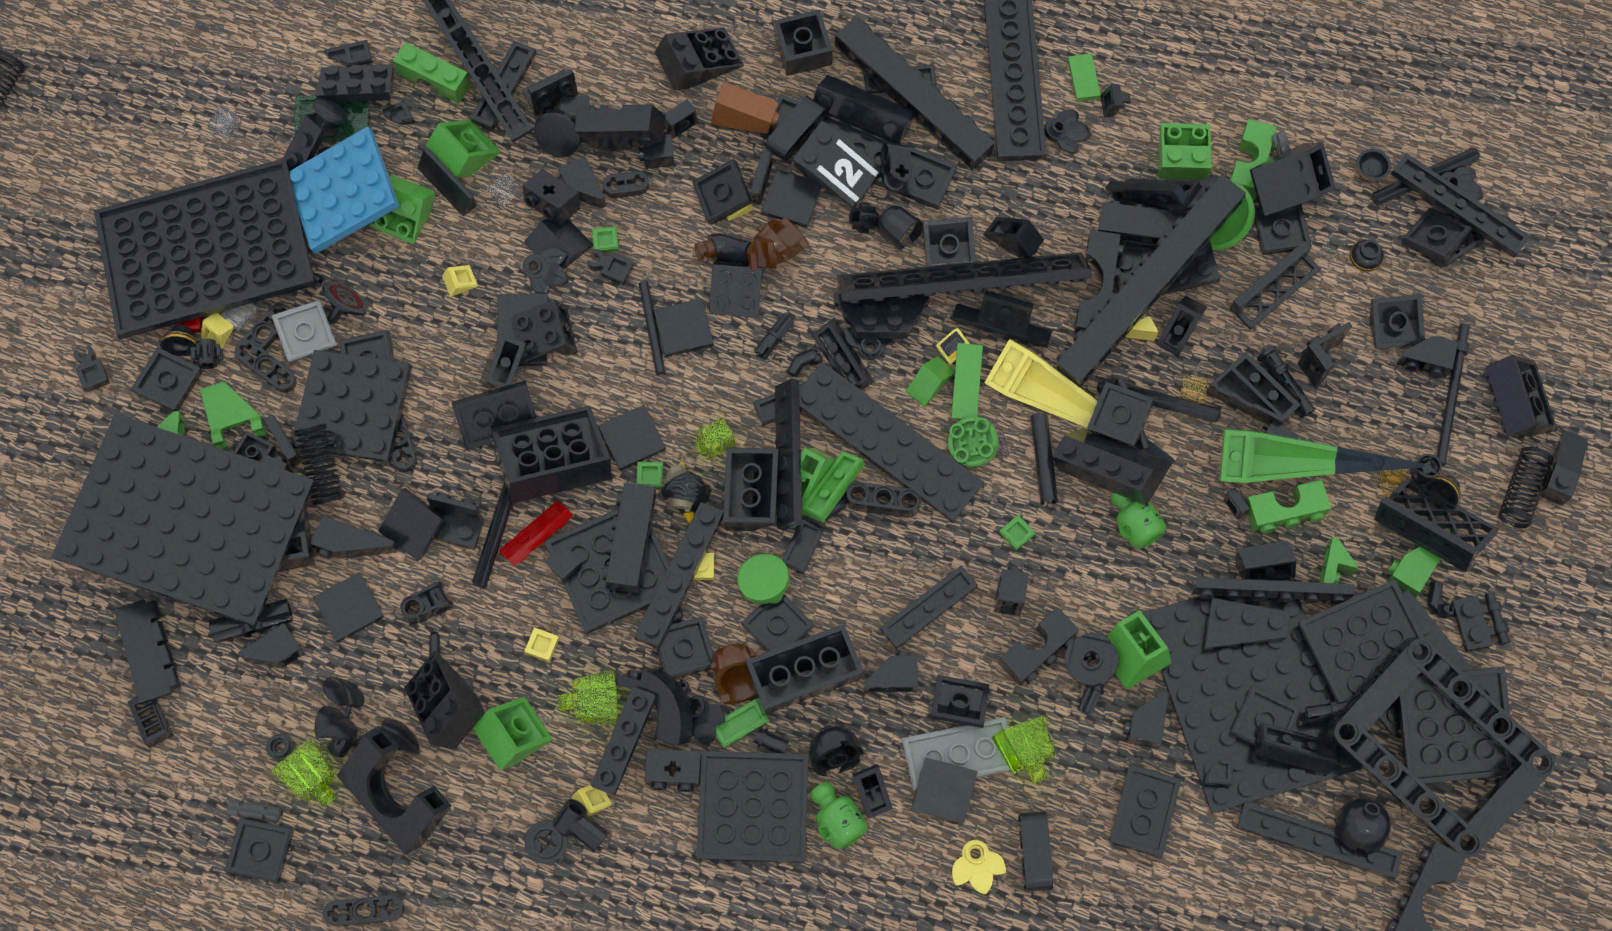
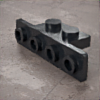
(1004, 317)
(623, 741)

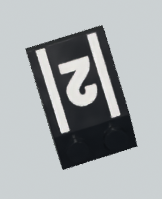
(836, 164)

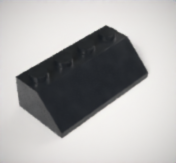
(1110, 465)
(803, 669)

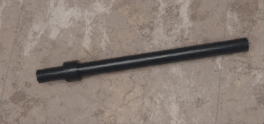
(1461, 352)

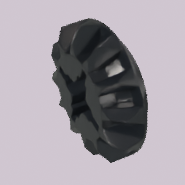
(533, 846)

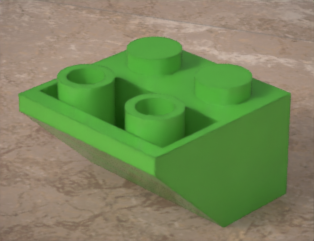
(1184, 151)
(410, 217)
(1138, 649)

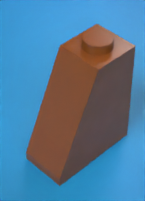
(744, 110)

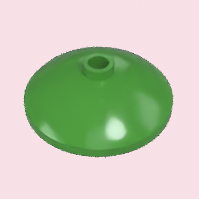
(1236, 226)

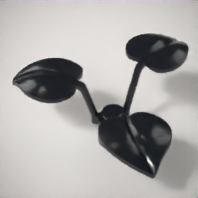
(333, 724)

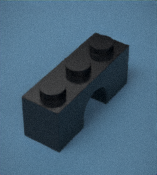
(1024, 663)

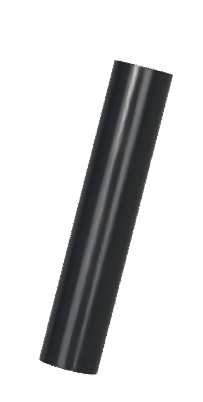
(1044, 458)

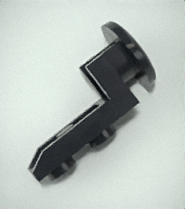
(313, 130)

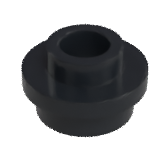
(274, 741)

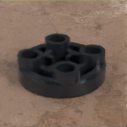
(556, 133)

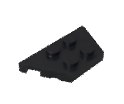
(884, 318)

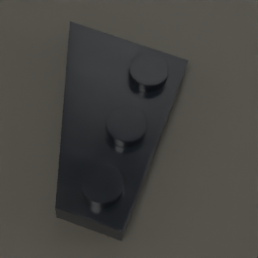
(1241, 623)

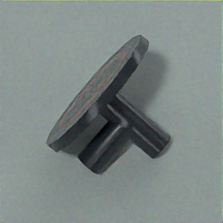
(343, 299)

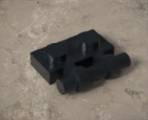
(1472, 624)

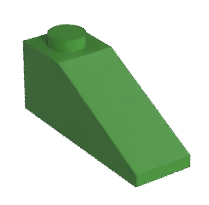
(813, 468)
(1413, 570)

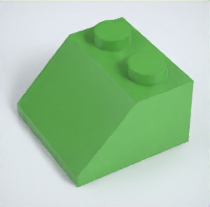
(461, 147)
(511, 732)

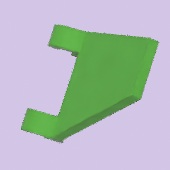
(227, 410)

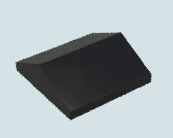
(562, 237)
(948, 241)
(1397, 321)
(959, 703)

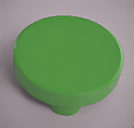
(973, 441)
(763, 579)

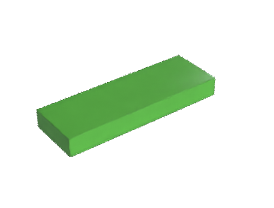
(966, 380)
(832, 486)

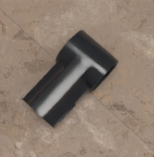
(574, 821)

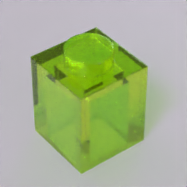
(714, 438)

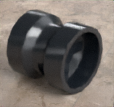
(1431, 470)

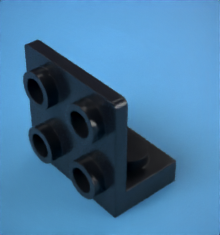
(547, 92)
(735, 289)
(544, 330)
(1316, 359)
(462, 520)

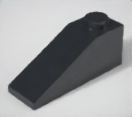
(1565, 468)
(346, 541)

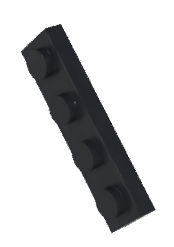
(511, 72)
(928, 607)

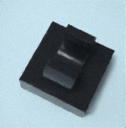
(1113, 100)

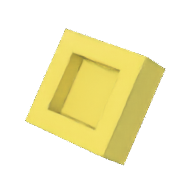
(706, 569)
(542, 645)

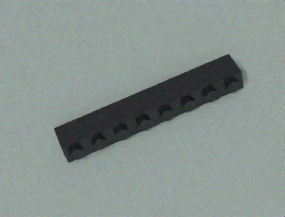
(913, 92)

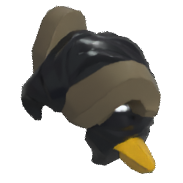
(685, 490)

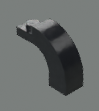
(672, 703)

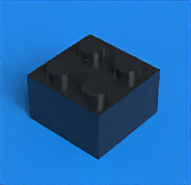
(803, 42)

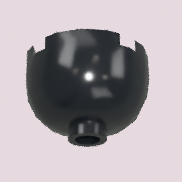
(833, 749)
(1363, 825)

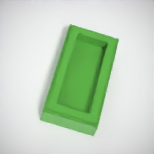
(1084, 77)
(740, 723)

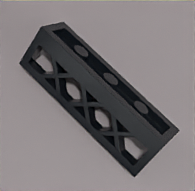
(1154, 192)
(1269, 279)

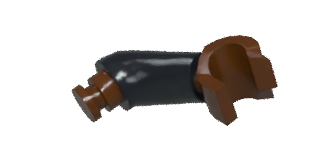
(736, 250)

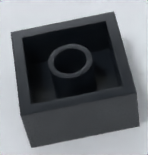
(680, 118)
(254, 447)

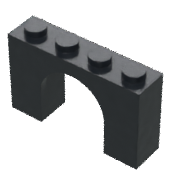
(365, 780)

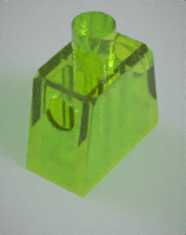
(593, 698)
(1026, 747)
(307, 773)

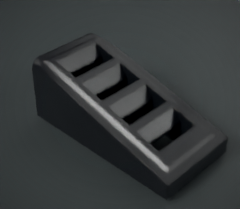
(158, 736)

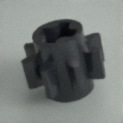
(864, 217)
(207, 353)

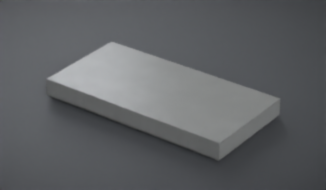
(959, 746)

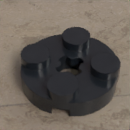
(1099, 673)

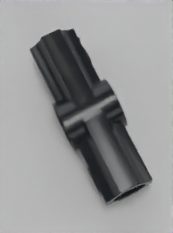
(272, 614)

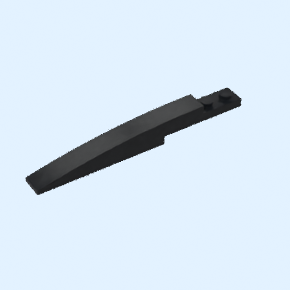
(479, 68)

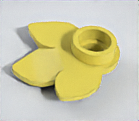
(977, 871)

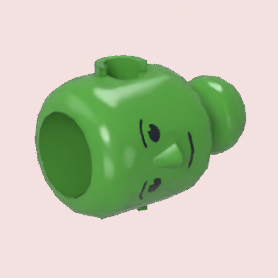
(1138, 522)
(839, 817)

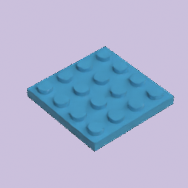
(342, 190)

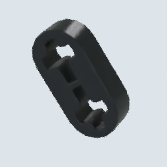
(625, 184)

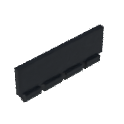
(143, 654)

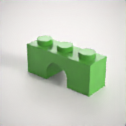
(445, 77)
(1258, 142)
(1267, 514)

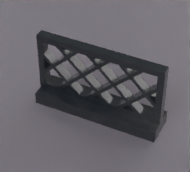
(1430, 533)

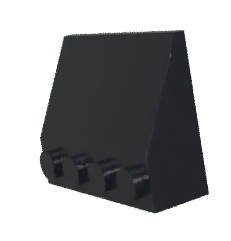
(551, 454)

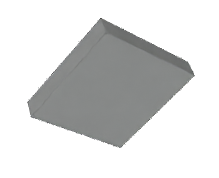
(304, 331)

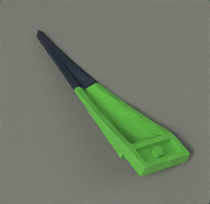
(1264, 456)

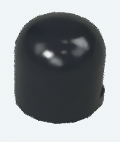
(894, 224)

